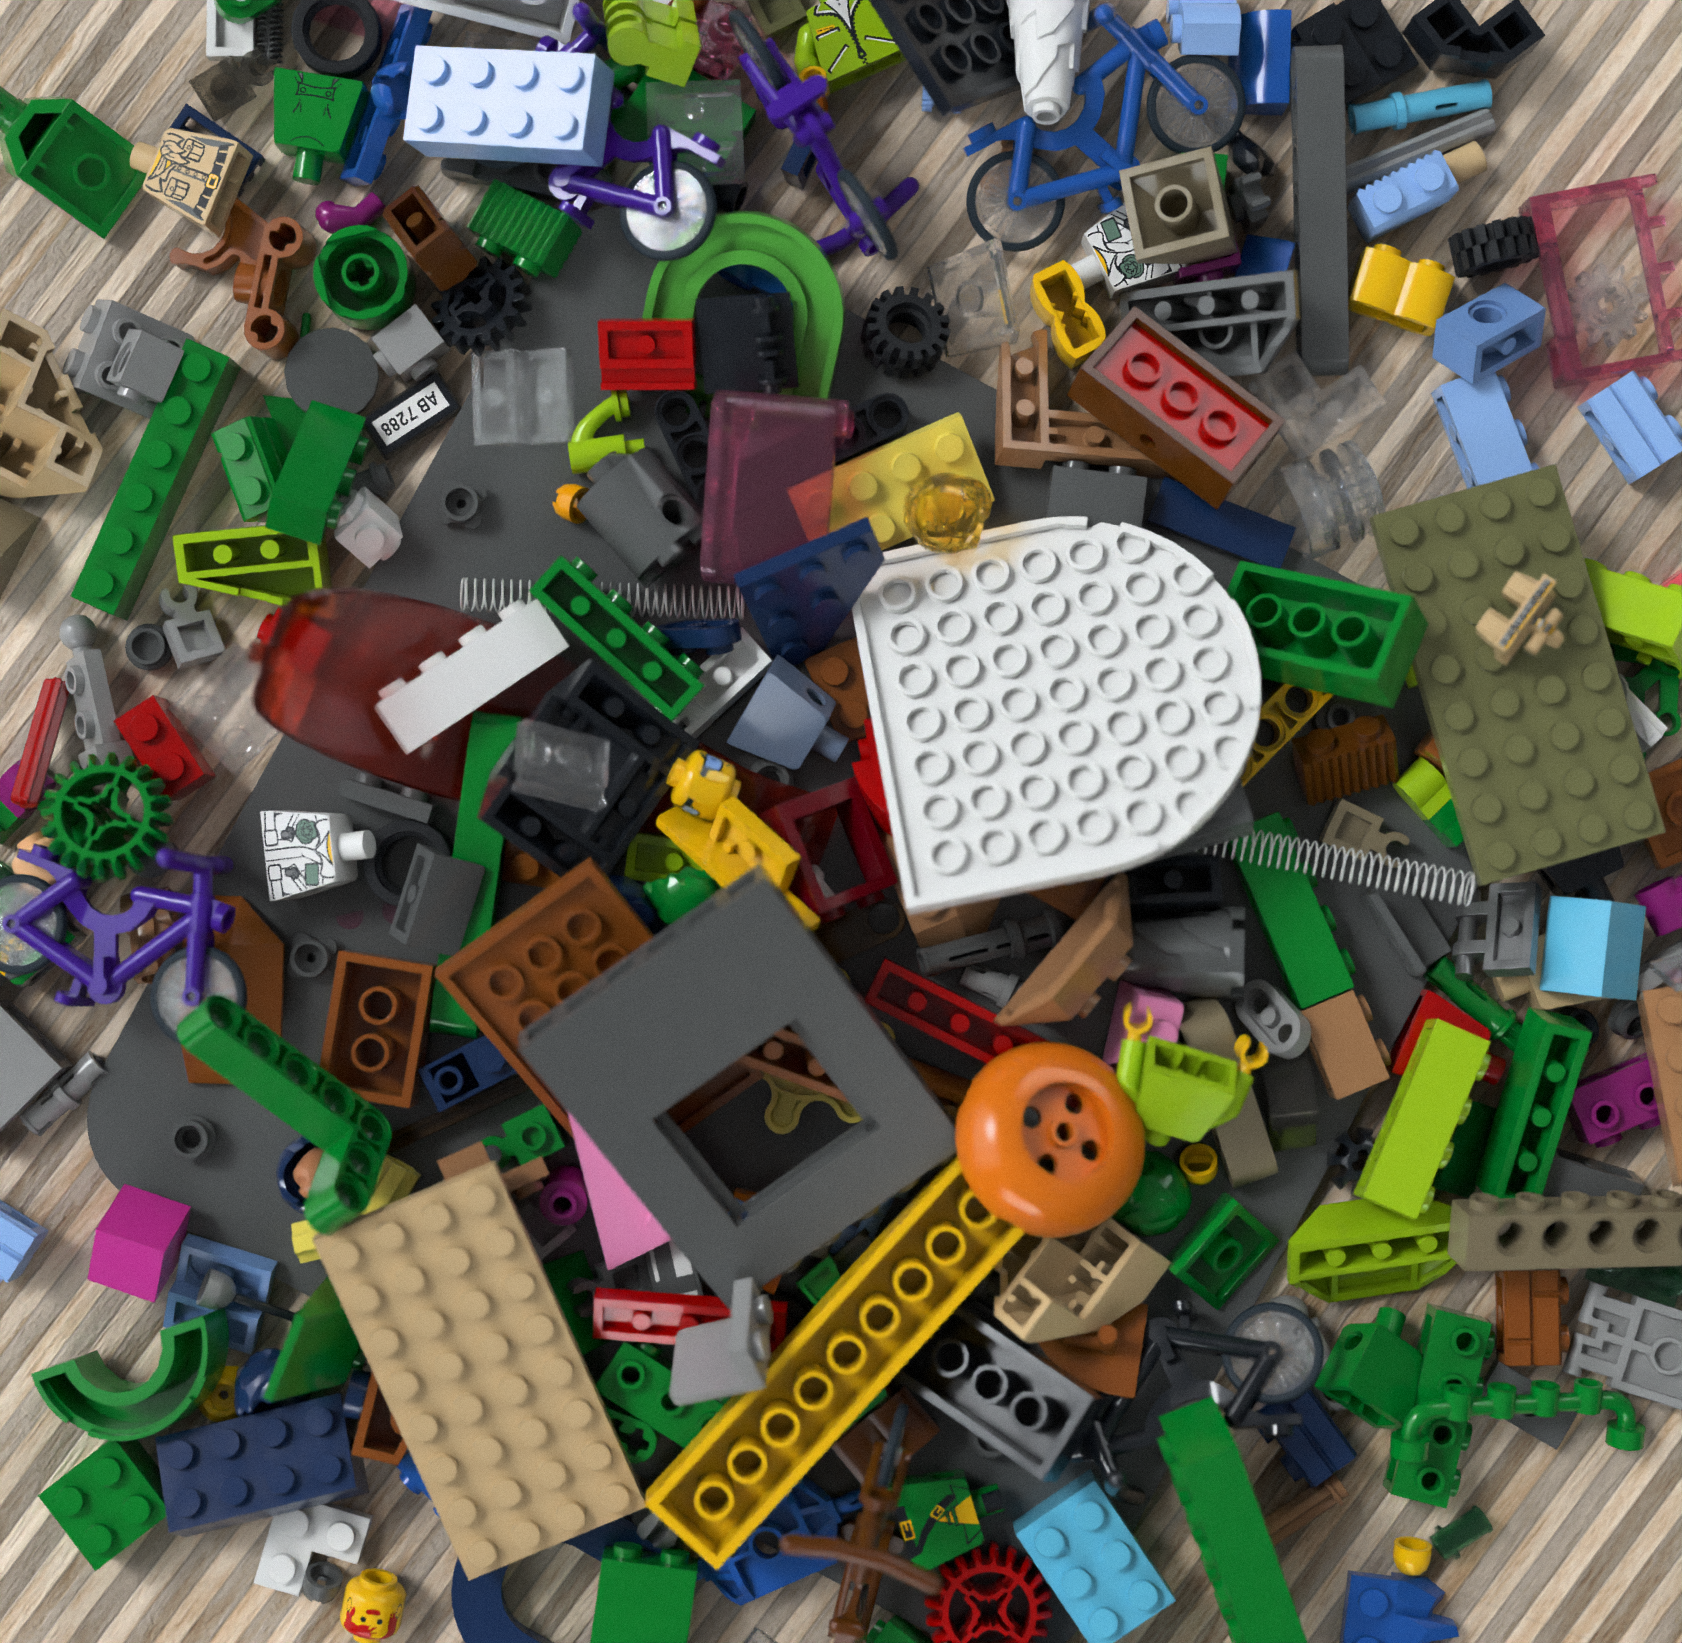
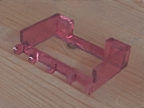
(1563, 347)

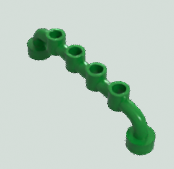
(1503, 1403)

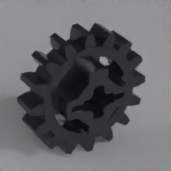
(482, 307)

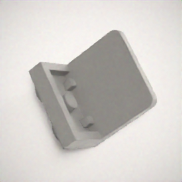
(103, 334)
(724, 1354)

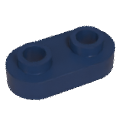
(712, 634)

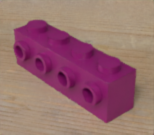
(1614, 1102)

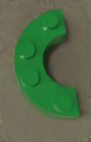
(123, 1410)

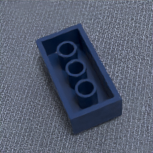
(259, 1466)

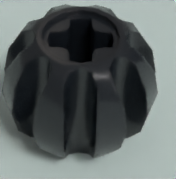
(1348, 1155)

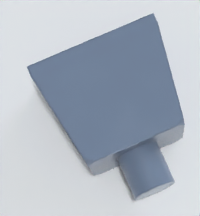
(787, 719)

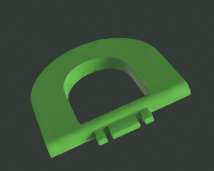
(792, 258)

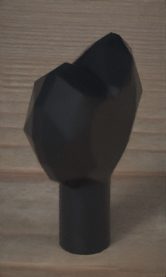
(1250, 156)

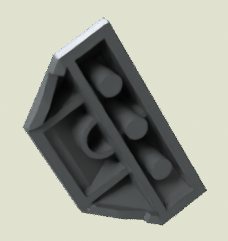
(1227, 321)

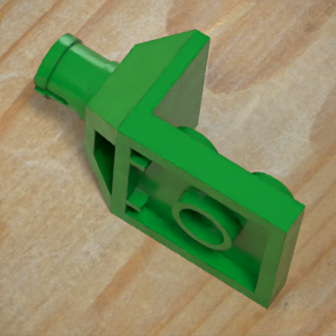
(68, 158)

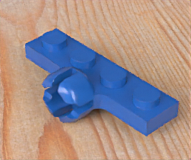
(387, 97)

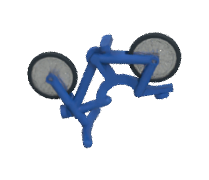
(1188, 107)

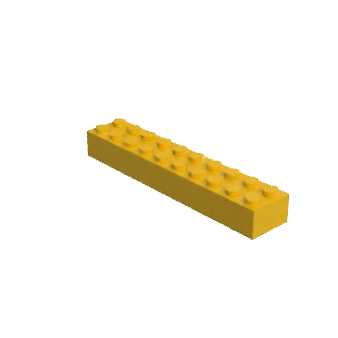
(831, 1366)

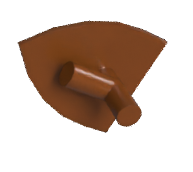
(1104, 1358)

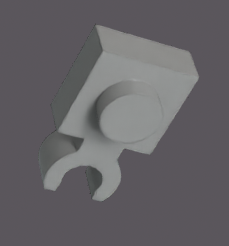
(190, 633)

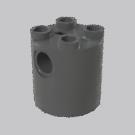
(642, 513)

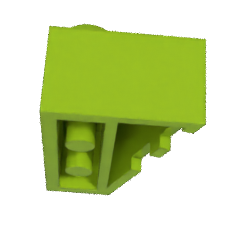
(252, 563)
(1639, 614)

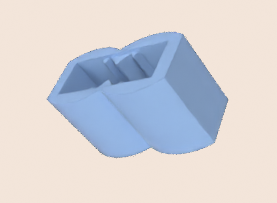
(1204, 26)

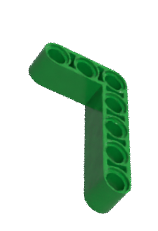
(302, 1096)

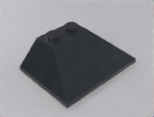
(640, 760)

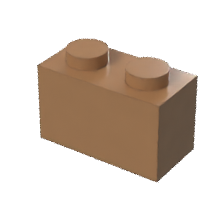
(1344, 1044)

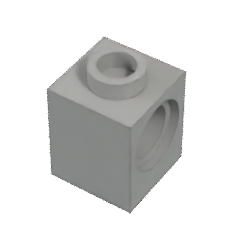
(144, 367)

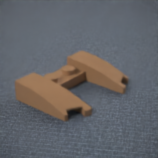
(1033, 433)

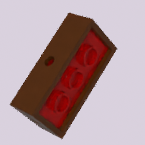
(1175, 407)

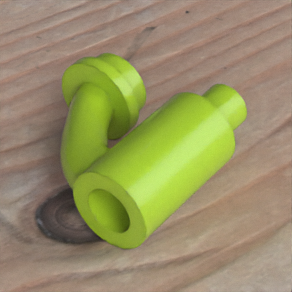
(587, 450)

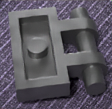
(1510, 931)

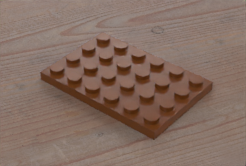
(548, 955)

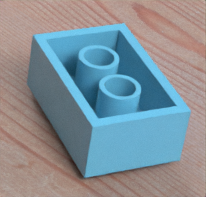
(1093, 1560)

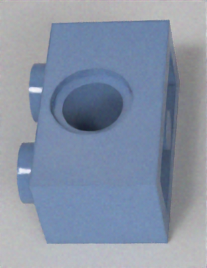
(1488, 333)

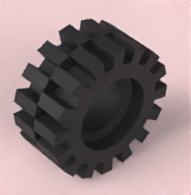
(1494, 246)
(909, 310)

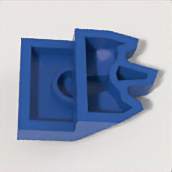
(1393, 1610)

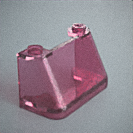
(767, 476)

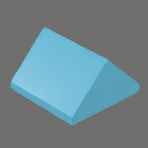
(1592, 947)

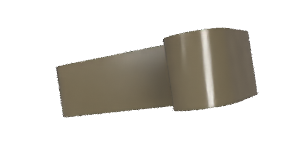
(1243, 1140)

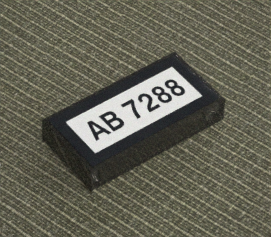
(411, 415)

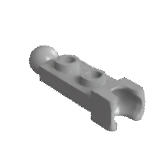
(89, 685)

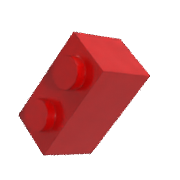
(165, 747)

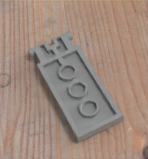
(1631, 1345)

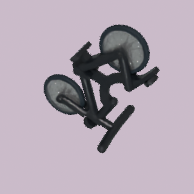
(1267, 1354)

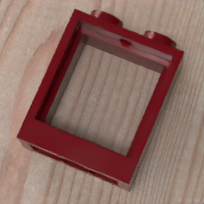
(862, 837)

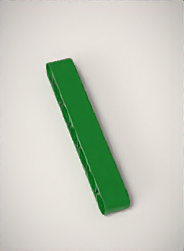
(480, 844)

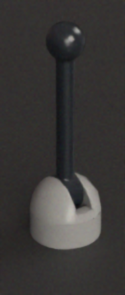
(220, 1290)

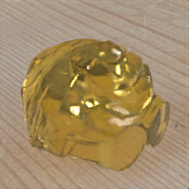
(946, 511)

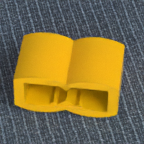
(1399, 290)
(1061, 305)

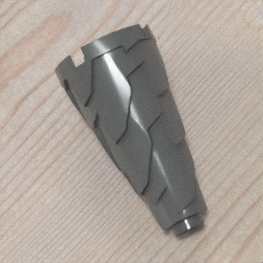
(1190, 953)

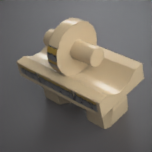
(1533, 601)

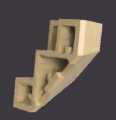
(41, 424)
(1074, 1281)

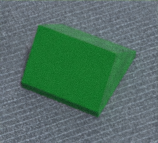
(1220, 1250)

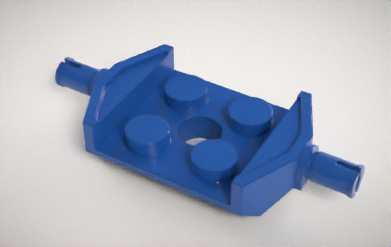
(802, 1511)

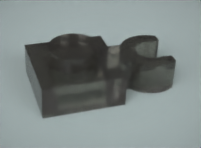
(228, 85)

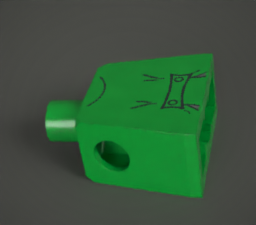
(315, 119)

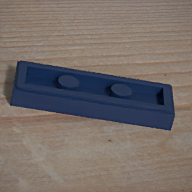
(1227, 529)

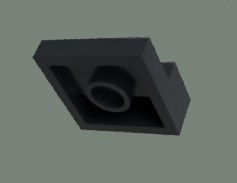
(1370, 43)

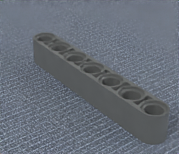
(1320, 207)

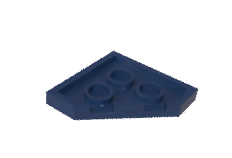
(810, 589)

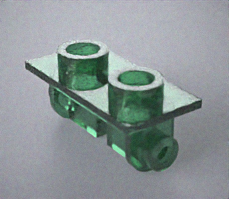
(1652, 1282)

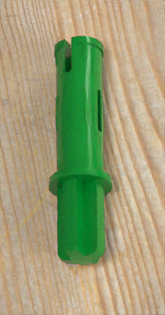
(1475, 1002)

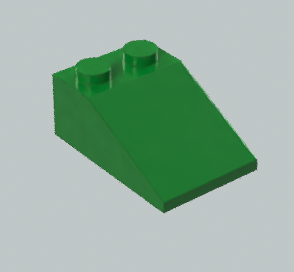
(318, 1348)

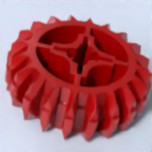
(999, 1590)

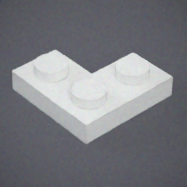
(300, 1533)

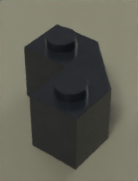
(1455, 43)

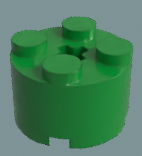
(340, 270)

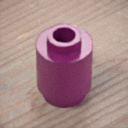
(564, 1196)

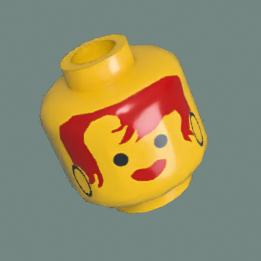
(373, 1605)

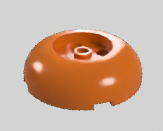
(1003, 1153)

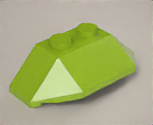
(1368, 1250)

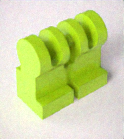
(654, 36)

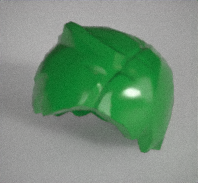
(680, 893)
(1158, 1199)

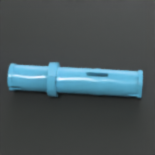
(1404, 109)

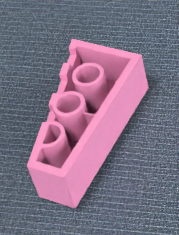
(620, 1217)

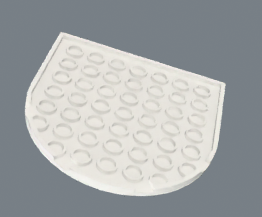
(1051, 705)

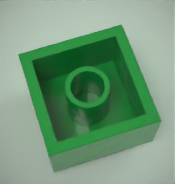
(108, 1500)

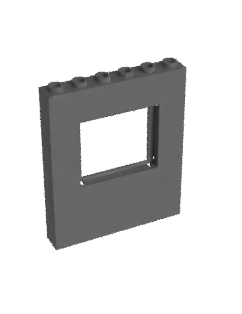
(688, 1012)

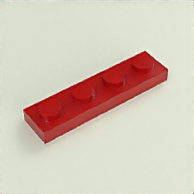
(660, 1315)

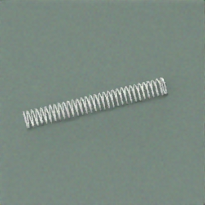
(741, 615)
(1336, 854)

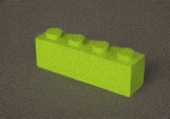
(1422, 1119)

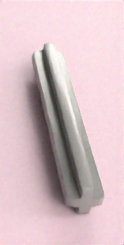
(1444, 139)

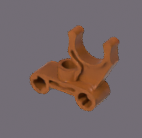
(262, 274)

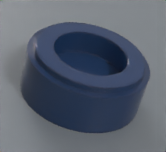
(356, 1393)

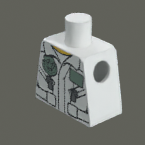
(1113, 259)
(311, 851)

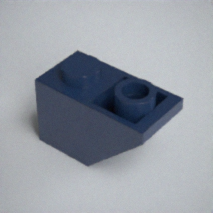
(465, 1072)

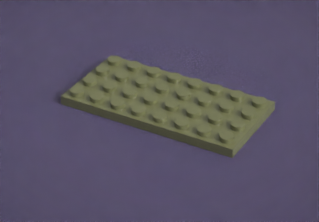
(1531, 748)

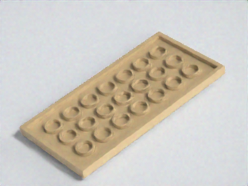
(480, 1370)

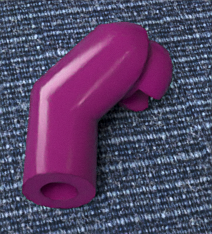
(336, 217)

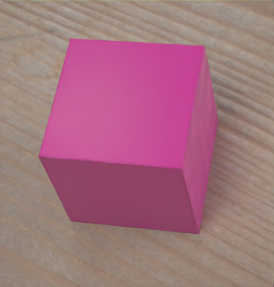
(138, 1243)

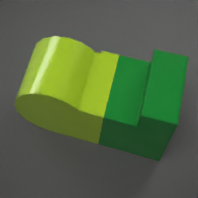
(1430, 798)

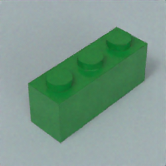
(317, 473)

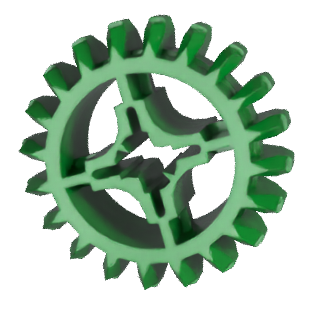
(100, 836)

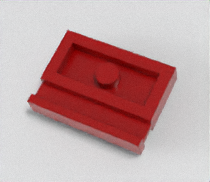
(647, 353)

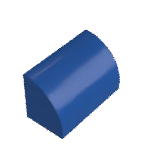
(1264, 61)

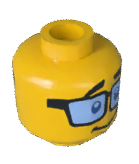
(702, 784)

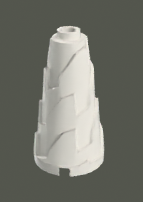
(1047, 53)

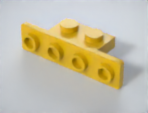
(734, 846)

